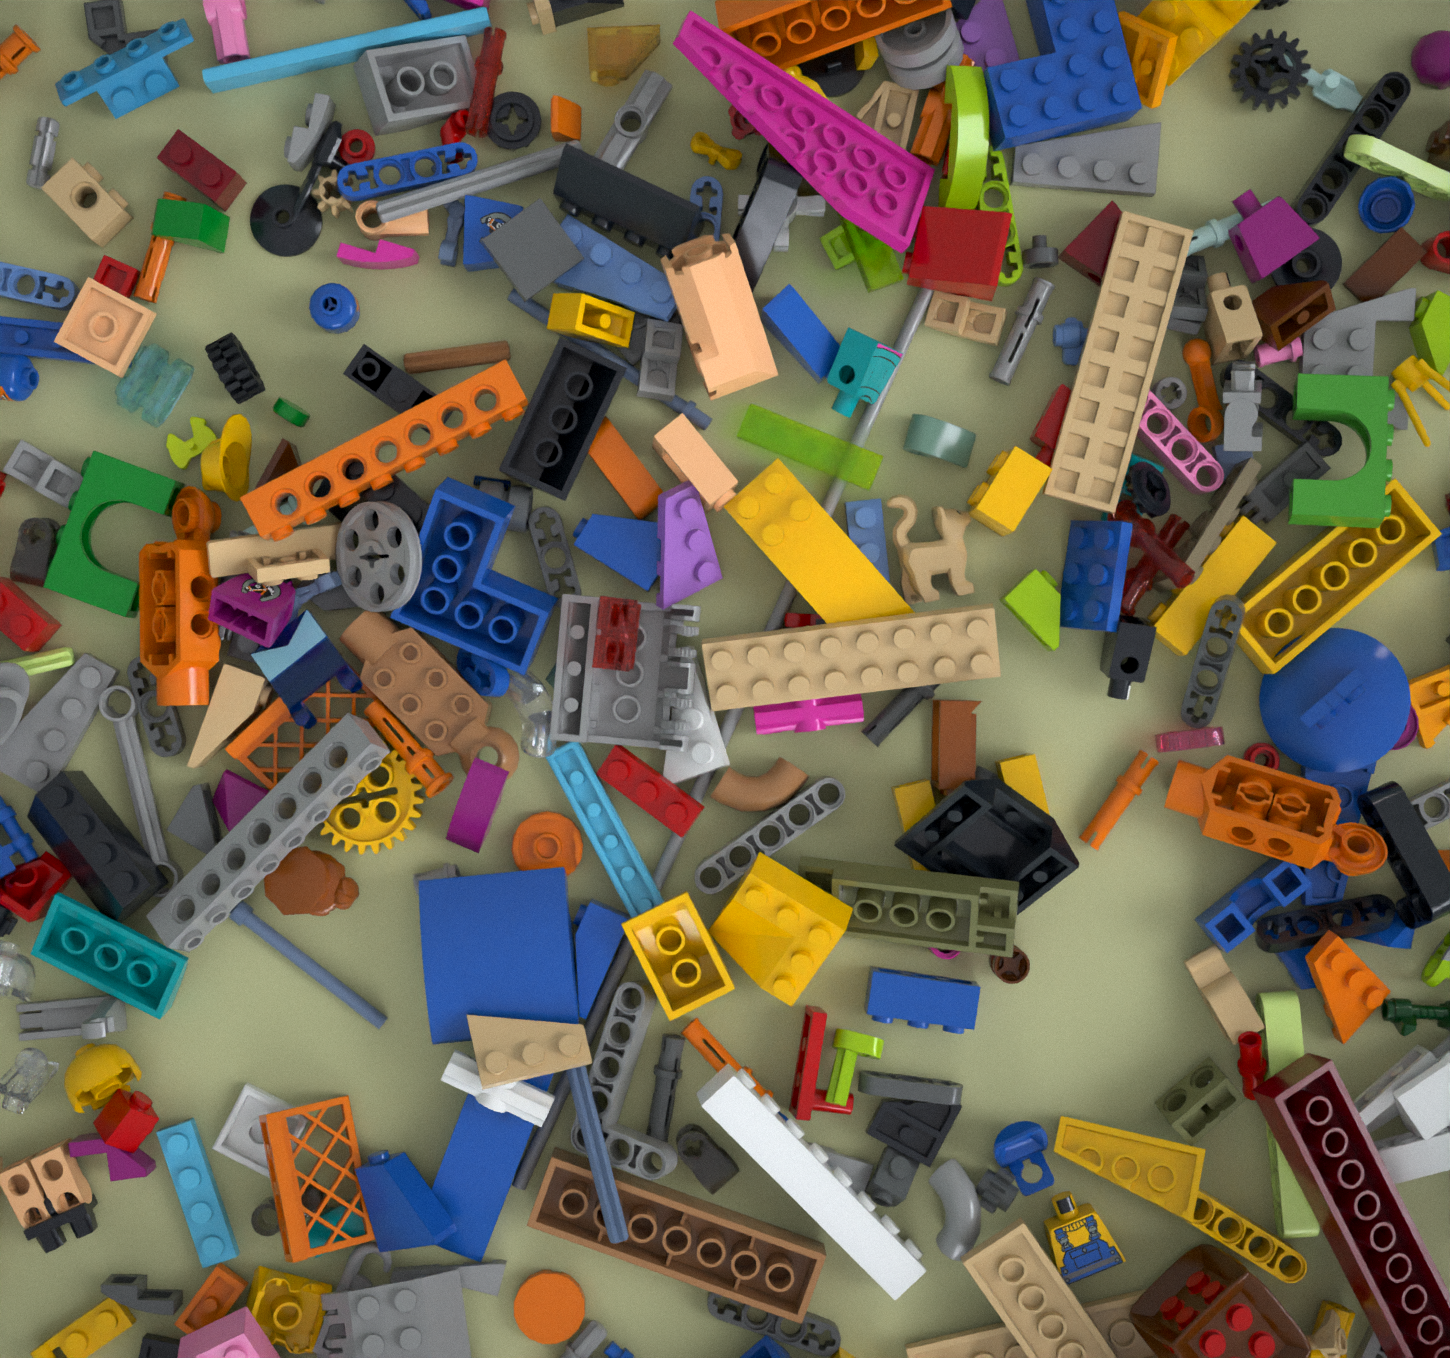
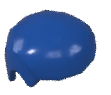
(1386, 204)

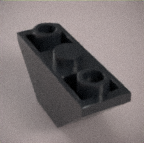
(387, 382)

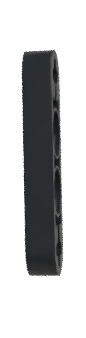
(1277, 416)
(1322, 918)

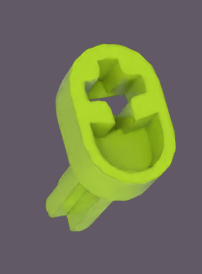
(848, 1046)

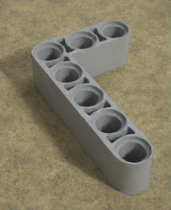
(616, 1086)

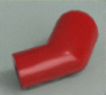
(453, 131)

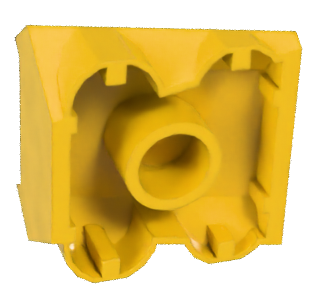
(287, 1308)

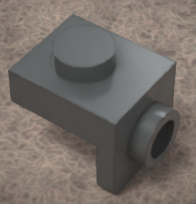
(892, 1178)

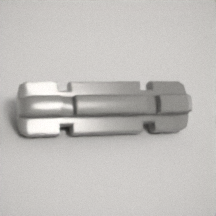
(42, 152)

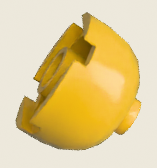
(98, 1074)

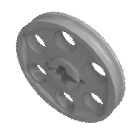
(378, 542)

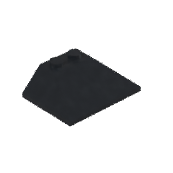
(992, 834)

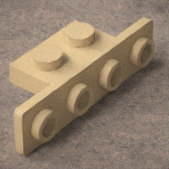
(270, 562)

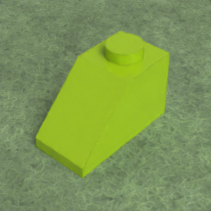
(1432, 330)
(1036, 606)

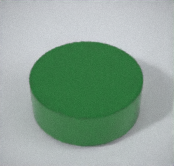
(291, 412)

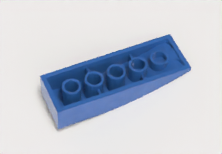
(480, 1171)

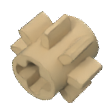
(325, 187)

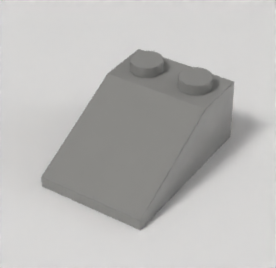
(415, 83)

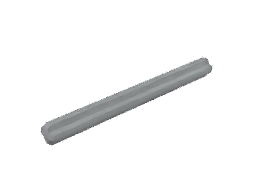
(472, 183)

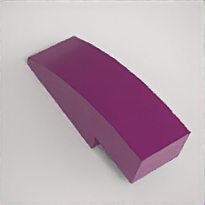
(477, 805)

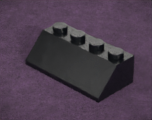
(624, 203)
(562, 419)
(95, 845)

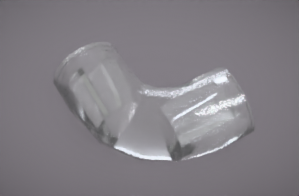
(535, 711)

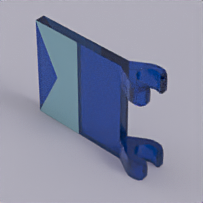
(301, 664)

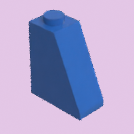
(801, 332)
(622, 545)
(401, 1203)

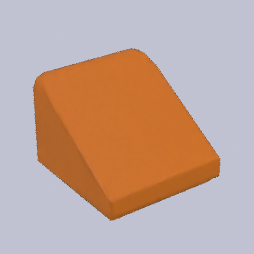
(565, 120)

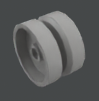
(922, 50)

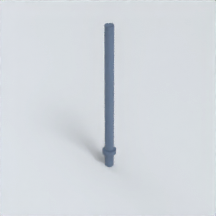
(632, 374)

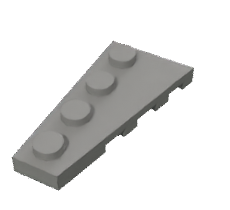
(56, 724)

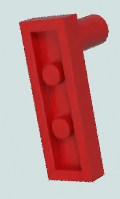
(804, 1095)

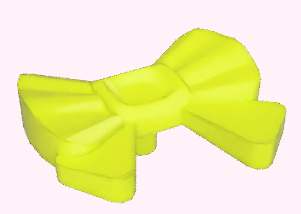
(183, 452)

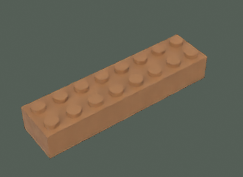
(682, 1237)

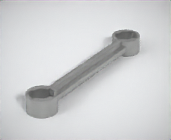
(139, 783)

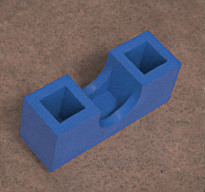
(1233, 915)

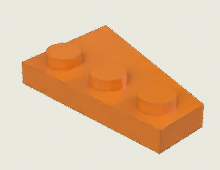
(1346, 985)

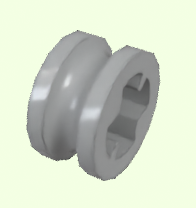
(1179, 387)

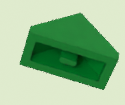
(191, 224)

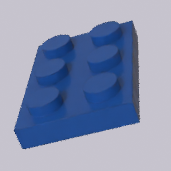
(1094, 575)

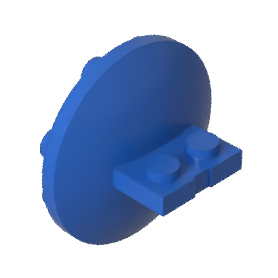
(1336, 702)

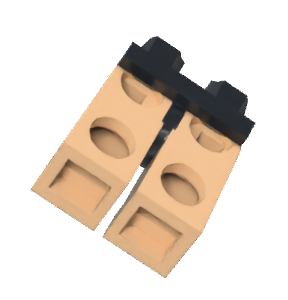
(49, 1193)

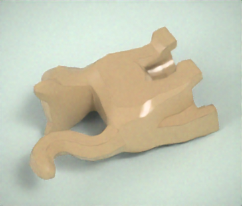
(924, 559)

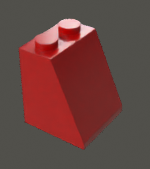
(958, 251)

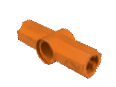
(935, 124)

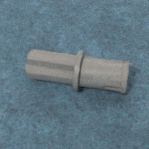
(586, 1342)

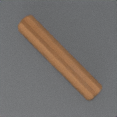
(456, 357)

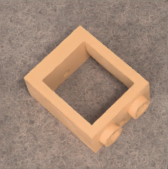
(695, 461)

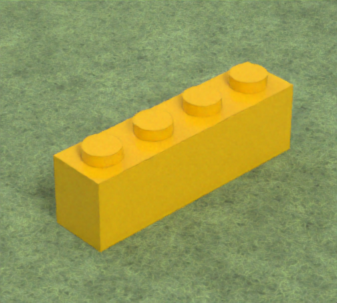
(1224, 572)

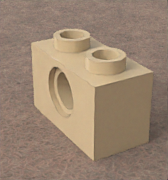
(71, 187)

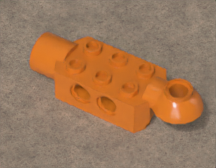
(174, 604)
(1274, 815)

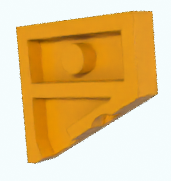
(1150, 56)
(1432, 703)

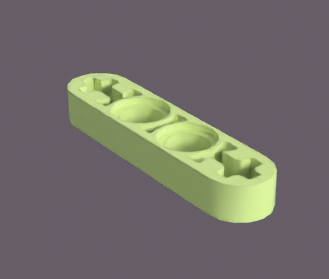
(1391, 161)

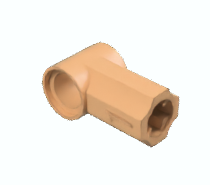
(411, 225)

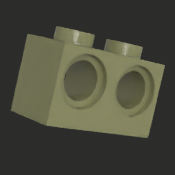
(1200, 1101)

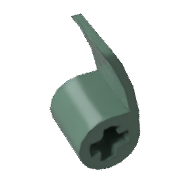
(939, 439)

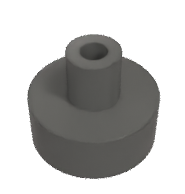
(1040, 255)

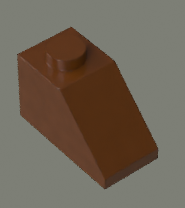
(1291, 310)

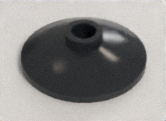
(290, 237)
(1322, 263)

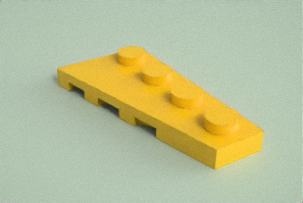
(1141, 1164)

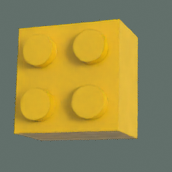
(1009, 490)

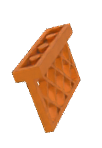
(269, 721)
(285, 1181)

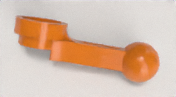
(1197, 355)

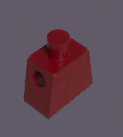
(1091, 248)

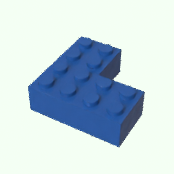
(1073, 85)
(460, 592)

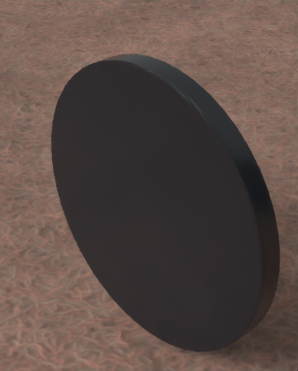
(834, 71)

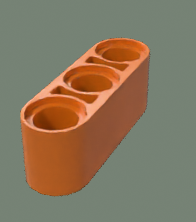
(624, 471)

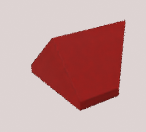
(33, 886)

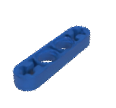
(405, 165)

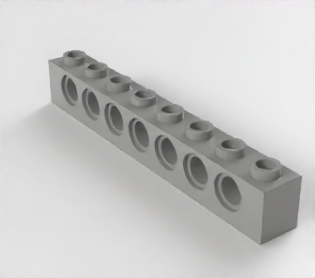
(222, 875)

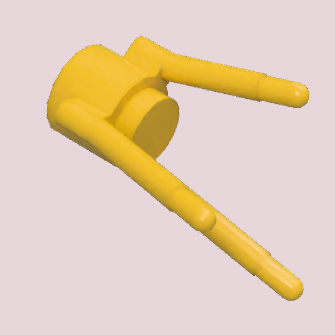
(1413, 375)

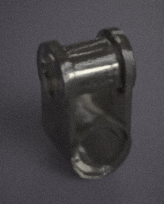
(33, 553)
(709, 1162)

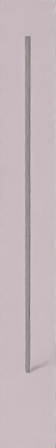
(702, 782)

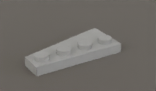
(1099, 162)

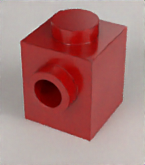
(126, 1120)

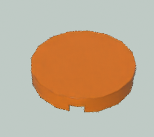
(547, 842)
(549, 1307)

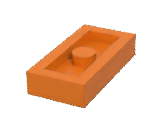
(212, 1299)

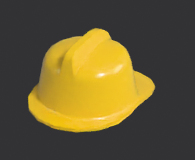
(228, 459)

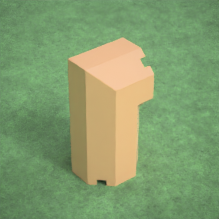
(719, 315)

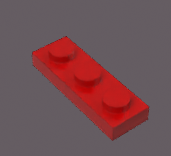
(650, 790)

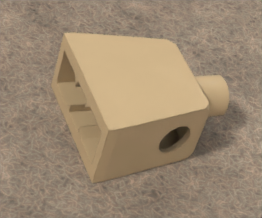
(1230, 321)

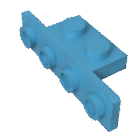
(131, 74)

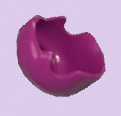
(1432, 59)

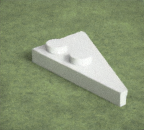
(706, 745)

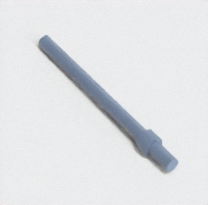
(243, 914)

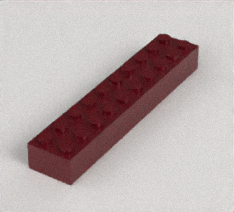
(1358, 1207)

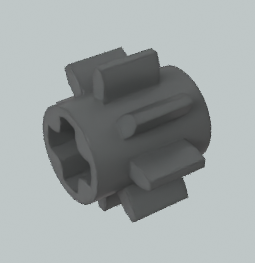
(997, 1190)

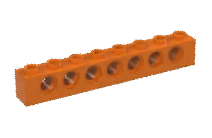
(265, 501)

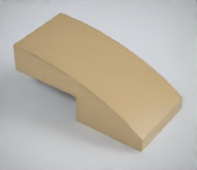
(965, 318)

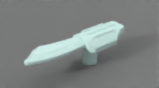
(1332, 88)

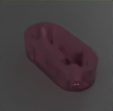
(1190, 739)

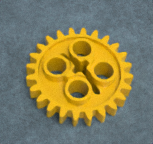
(373, 826)

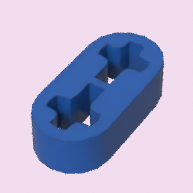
(486, 678)

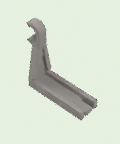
(73, 1017)

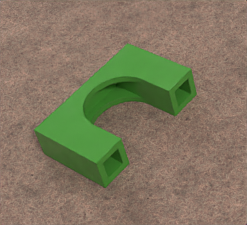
(1364, 407)

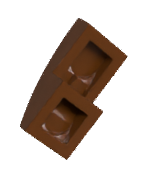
(1385, 266)

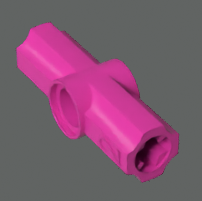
(808, 714)

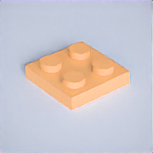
(105, 327)

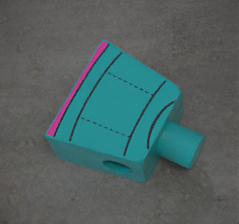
(861, 370)

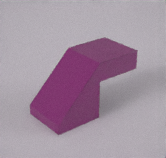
(121, 1163)

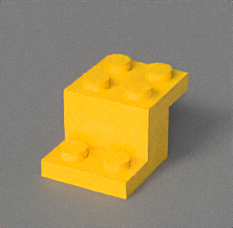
(1197, 24)

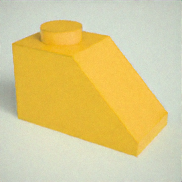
(590, 319)

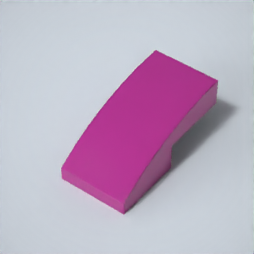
(387, 256)

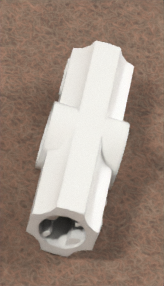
(516, 1097)

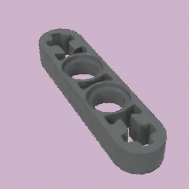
(1214, 662)
(771, 1327)

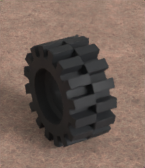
(235, 368)

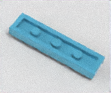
(198, 1193)

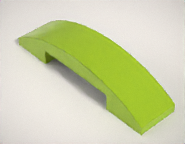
(968, 137)

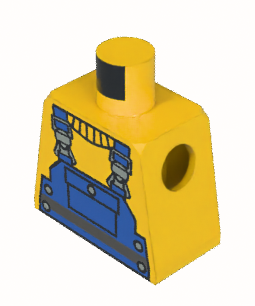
(1079, 1240)

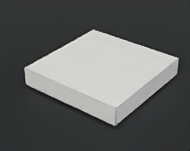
(242, 1134)

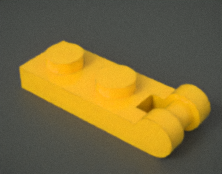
(88, 1331)

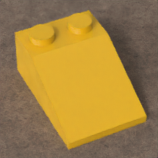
(678, 955)

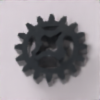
(1283, 73)

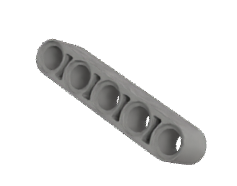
(787, 832)

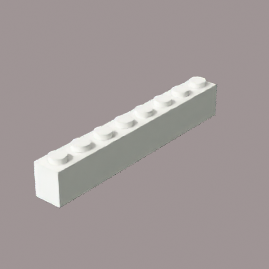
(811, 1181)

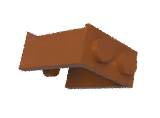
(953, 743)

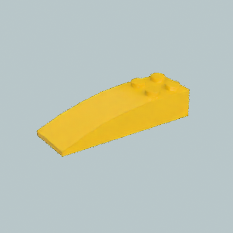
(812, 549)

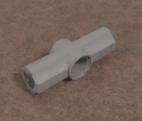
(641, 105)

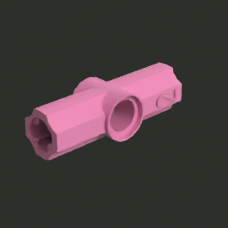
(228, 29)

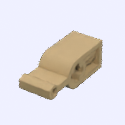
(1223, 994)

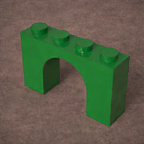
(75, 567)

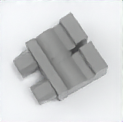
(1242, 402)

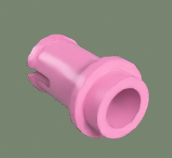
(1267, 355)

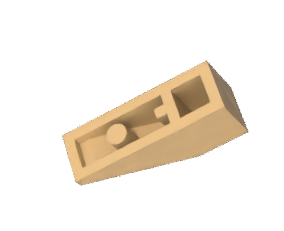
(233, 705)

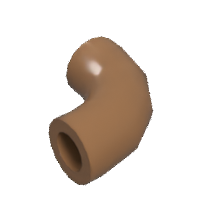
(761, 791)

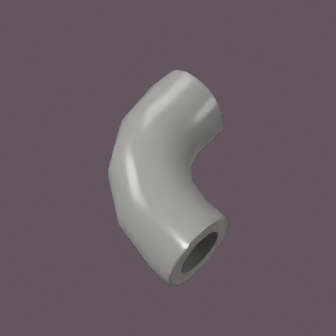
(961, 1209)

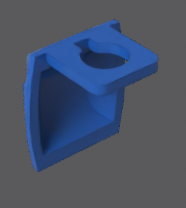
(1022, 1142)

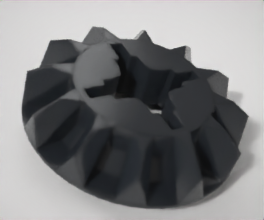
(525, 110)
(1142, 481)

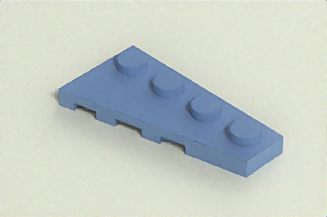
(615, 274)

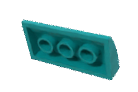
(110, 956)

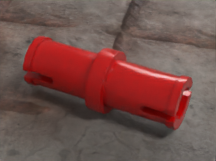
(1251, 1063)

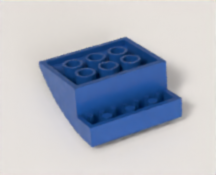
(497, 950)

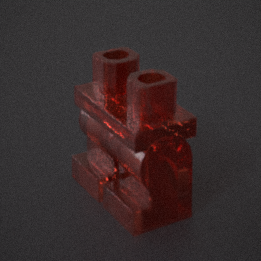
(619, 634)

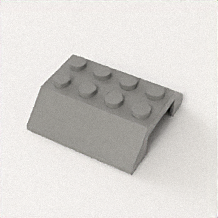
(617, 704)
(401, 1319)

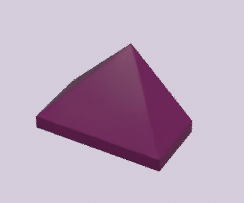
(236, 798)

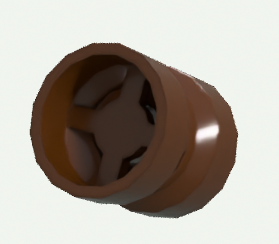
(1013, 969)

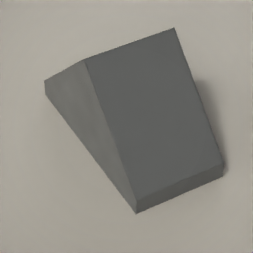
(197, 819)

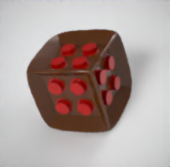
(1215, 1310)

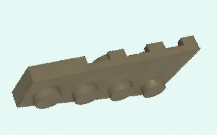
(1210, 523)

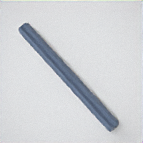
(597, 1154)

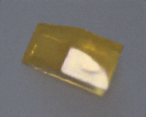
(619, 51)

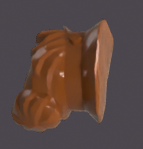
(310, 884)

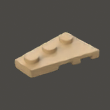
(525, 1049)

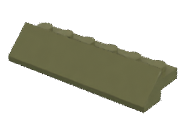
(920, 905)

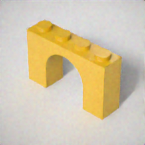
(916, 798)

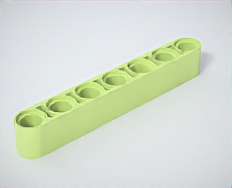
(1280, 1047)

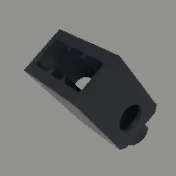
(1132, 640)

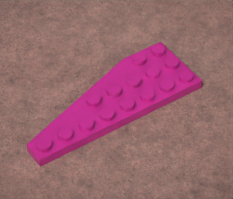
(839, 155)

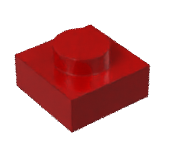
(117, 276)

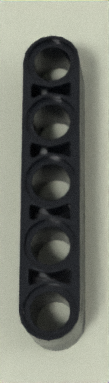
(1334, 164)

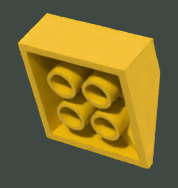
(779, 927)

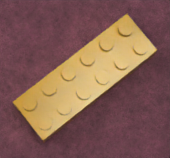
(1328, 581)

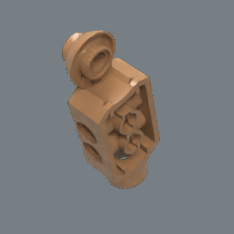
(426, 691)

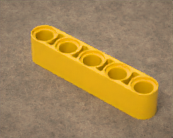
(1242, 1232)

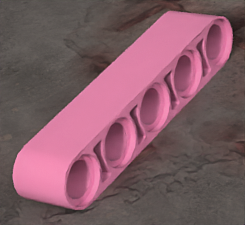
(1162, 443)

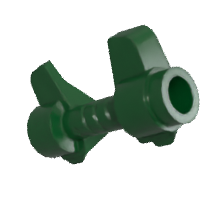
(1404, 1014)

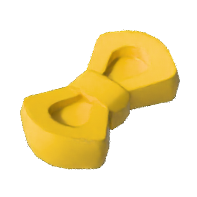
(704, 145)

